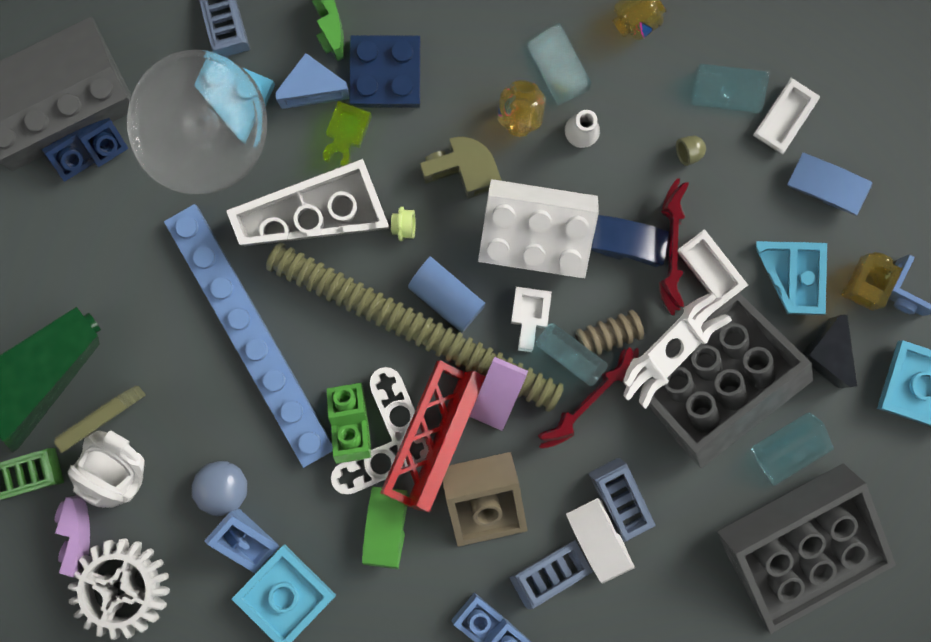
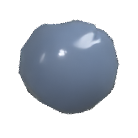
(219, 488)

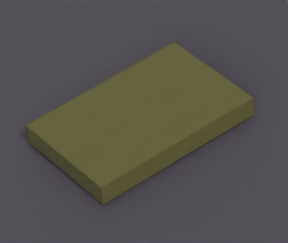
(99, 418)

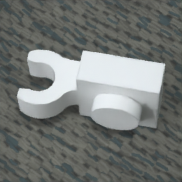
(530, 311)

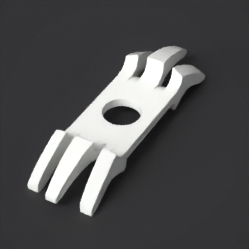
(689, 331)

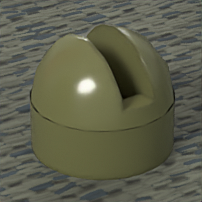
(690, 149)

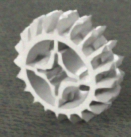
(105, 616)

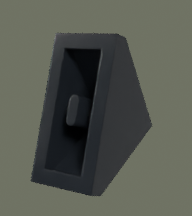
(832, 353)

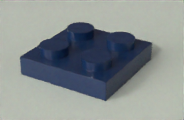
(385, 71)

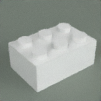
(538, 228)

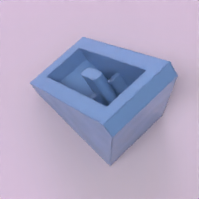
(310, 84)
(242, 541)

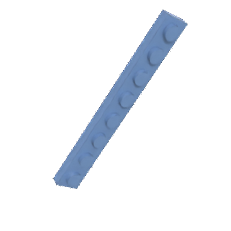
(249, 335)

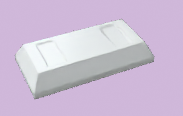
(786, 116)
(712, 267)

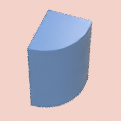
(446, 294)

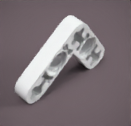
(396, 433)

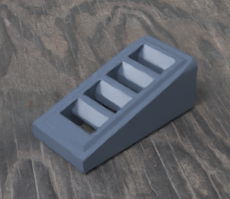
(230, 45)
(607, 473)
(523, 589)

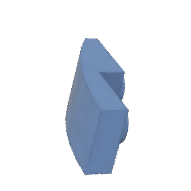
(830, 184)
(484, 623)

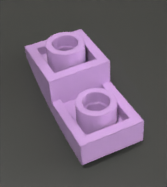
(498, 393)
(74, 523)

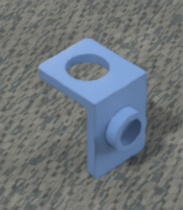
(903, 300)

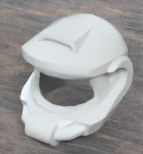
(107, 470)

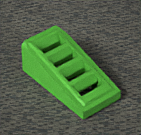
(50, 469)

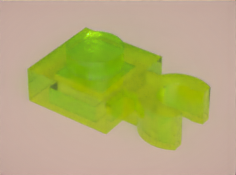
(346, 128)

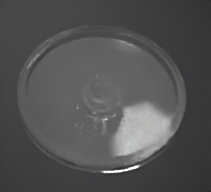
(197, 122)

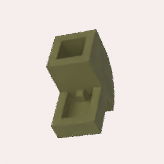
(468, 159)

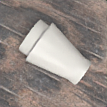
(579, 135)

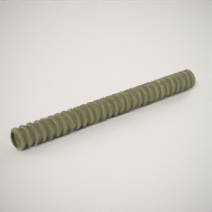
(403, 321)

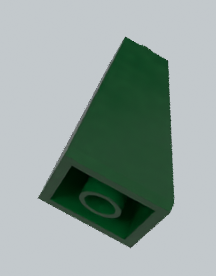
(40, 370)

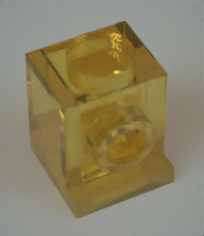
(884, 275)

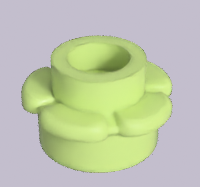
(403, 223)

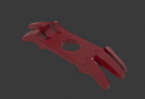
(673, 210)
(564, 429)

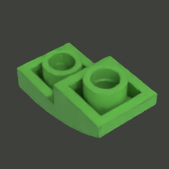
(330, 26)
(348, 423)
(384, 530)

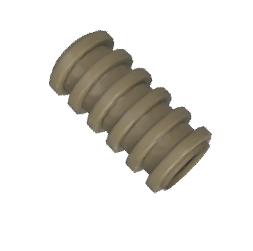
(611, 333)

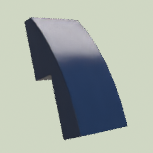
(84, 147)
(630, 239)

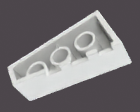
(319, 207)

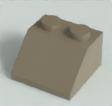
(484, 499)

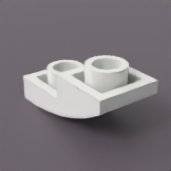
(600, 541)

